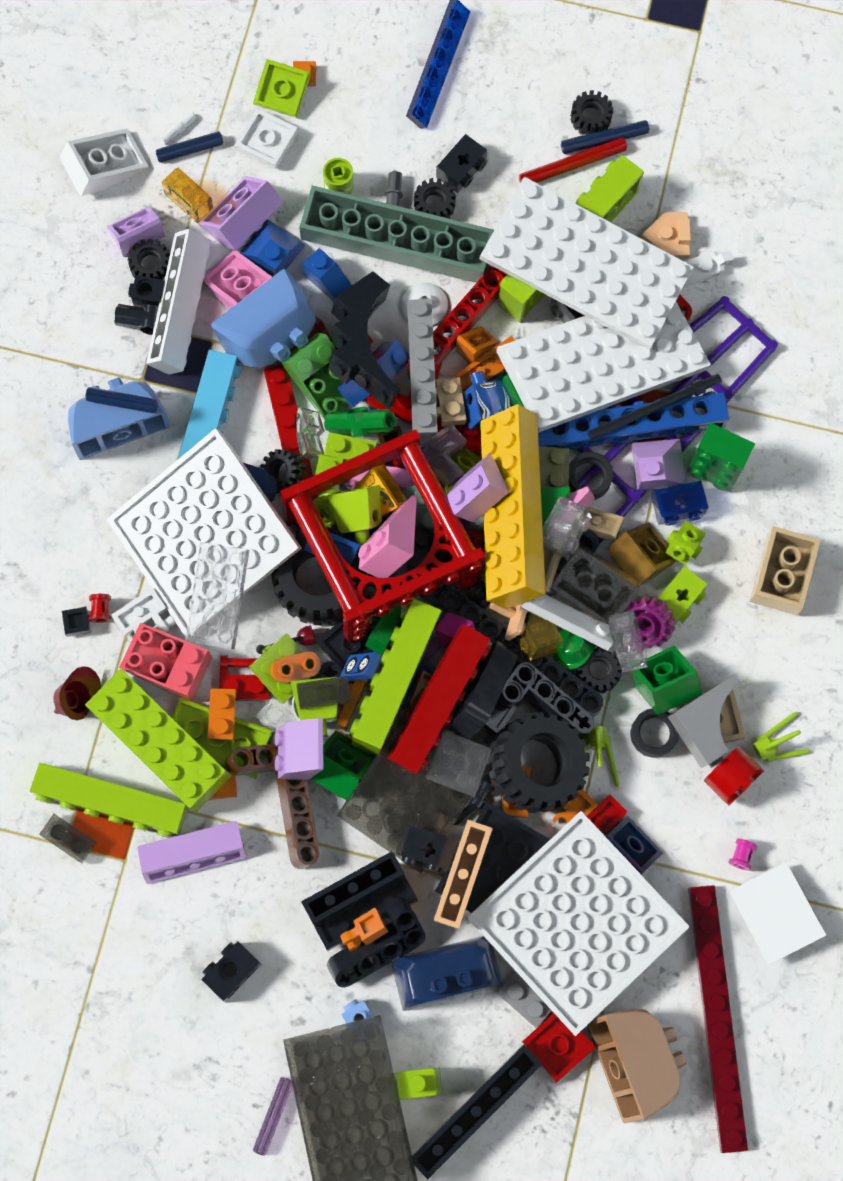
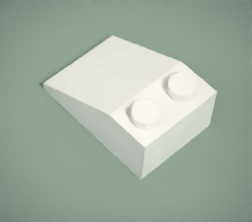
(102, 160)

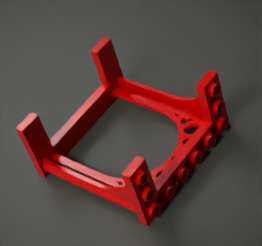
(463, 569)

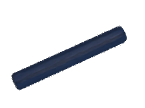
(604, 136)

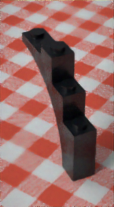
(354, 356)

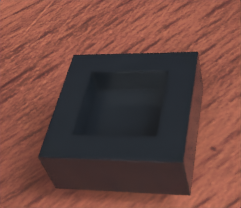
(76, 621)

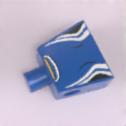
(484, 399)

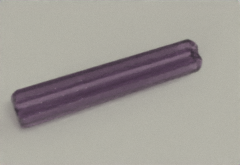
(273, 1116)

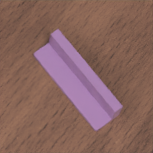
(191, 852)

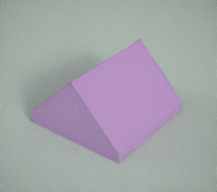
(136, 227)

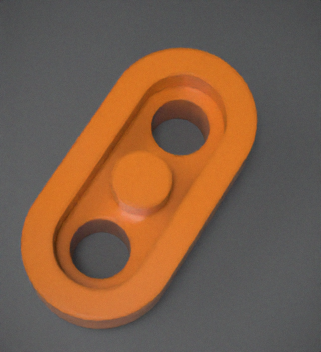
(296, 667)

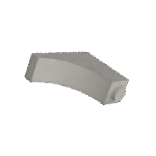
(700, 724)

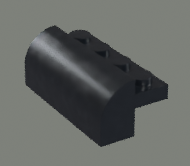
(349, 898)

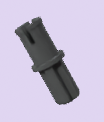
(393, 190)

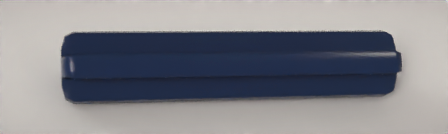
(189, 146)
(121, 400)

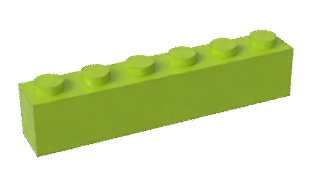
(109, 800)

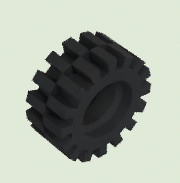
(591, 101)
(439, 189)
(144, 250)
(294, 465)
(613, 665)

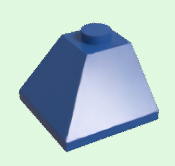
(272, 248)

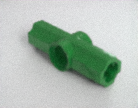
(360, 421)

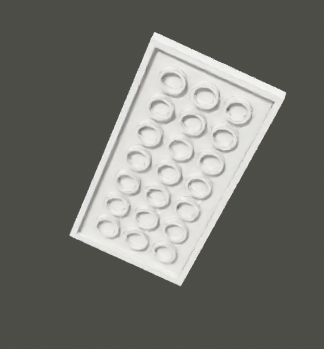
(586, 263)
(591, 367)

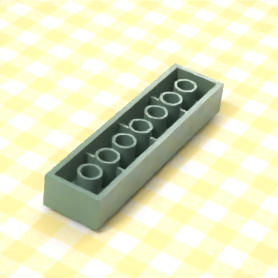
(394, 234)

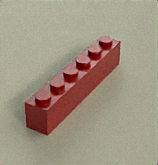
(438, 700)

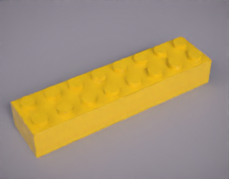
(515, 522)

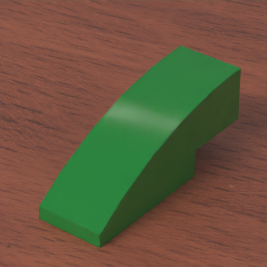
(384, 628)

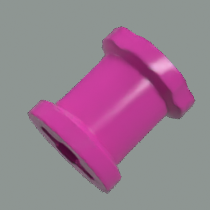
(743, 854)

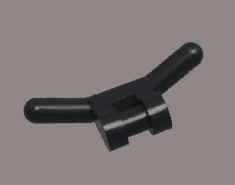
(478, 801)

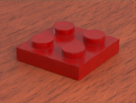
(557, 1047)

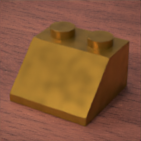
(641, 553)

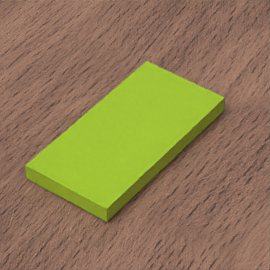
(195, 721)

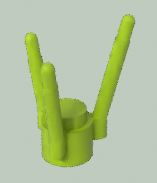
(600, 740)
(766, 747)

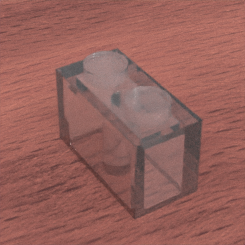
(565, 527)
(628, 641)

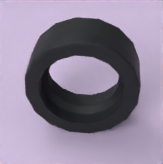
(596, 459)
(644, 748)

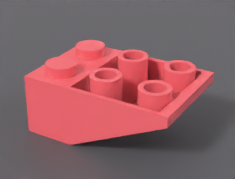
(166, 661)

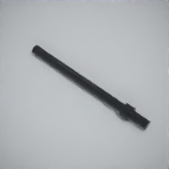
(696, 388)

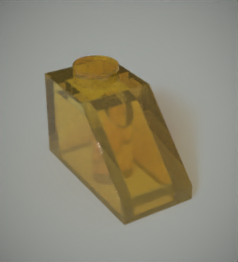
(539, 637)

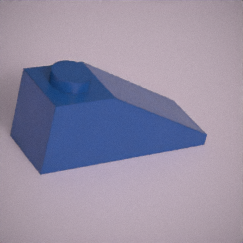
(390, 357)

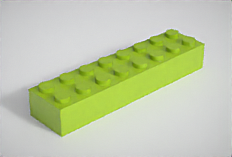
(605, 199)

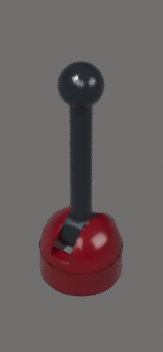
(304, 636)

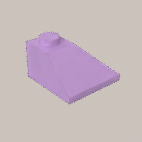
(658, 464)

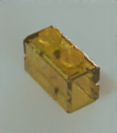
(187, 195)

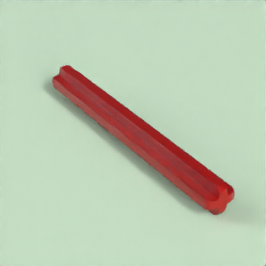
(575, 161)

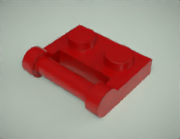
(247, 686)

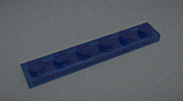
(438, 64)

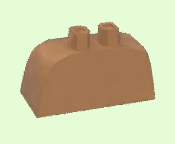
(637, 1061)

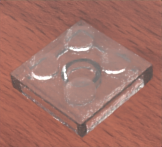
(458, 763)

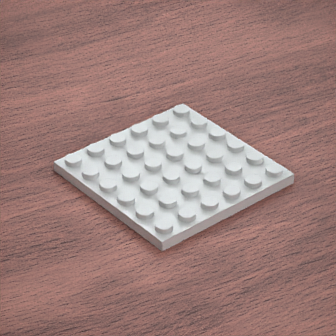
(194, 501)
(578, 923)

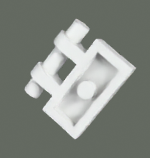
(142, 610)

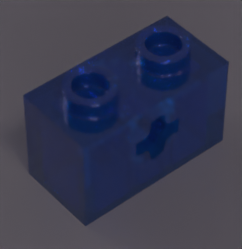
(688, 494)

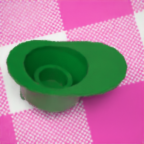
(573, 651)

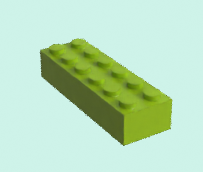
(397, 674)
(158, 740)

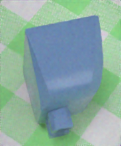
(266, 323)
(104, 427)

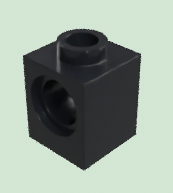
(145, 283)

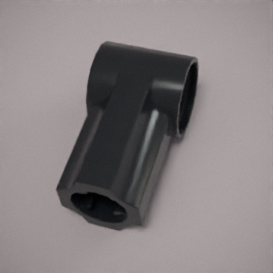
(136, 317)

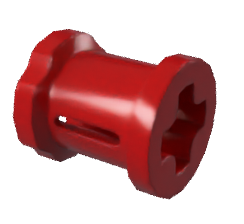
(99, 608)

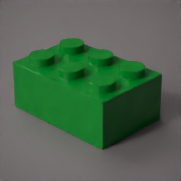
(720, 457)

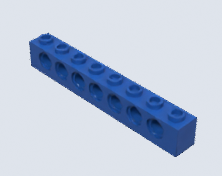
(668, 425)

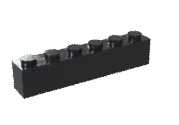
(475, 1111)

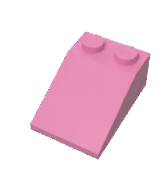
(234, 279)
(391, 543)

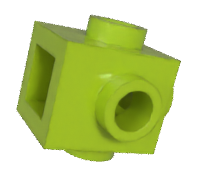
(685, 543)

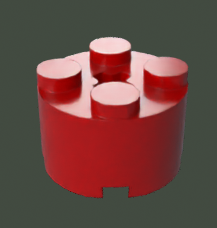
(733, 775)

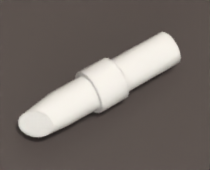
(177, 128)

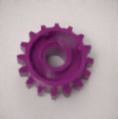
(658, 614)

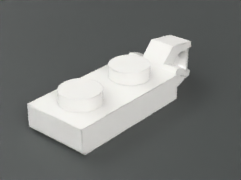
(708, 266)

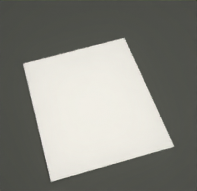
(777, 913)

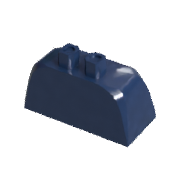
(446, 972)

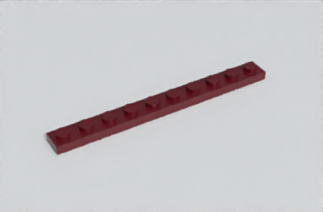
(717, 1019)

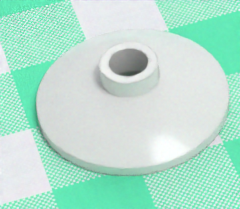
(427, 291)

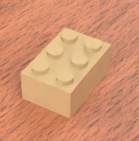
(785, 570)

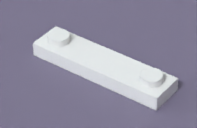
(571, 620)

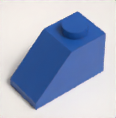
(325, 274)

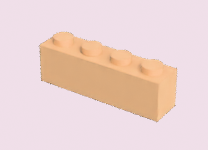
(463, 874)

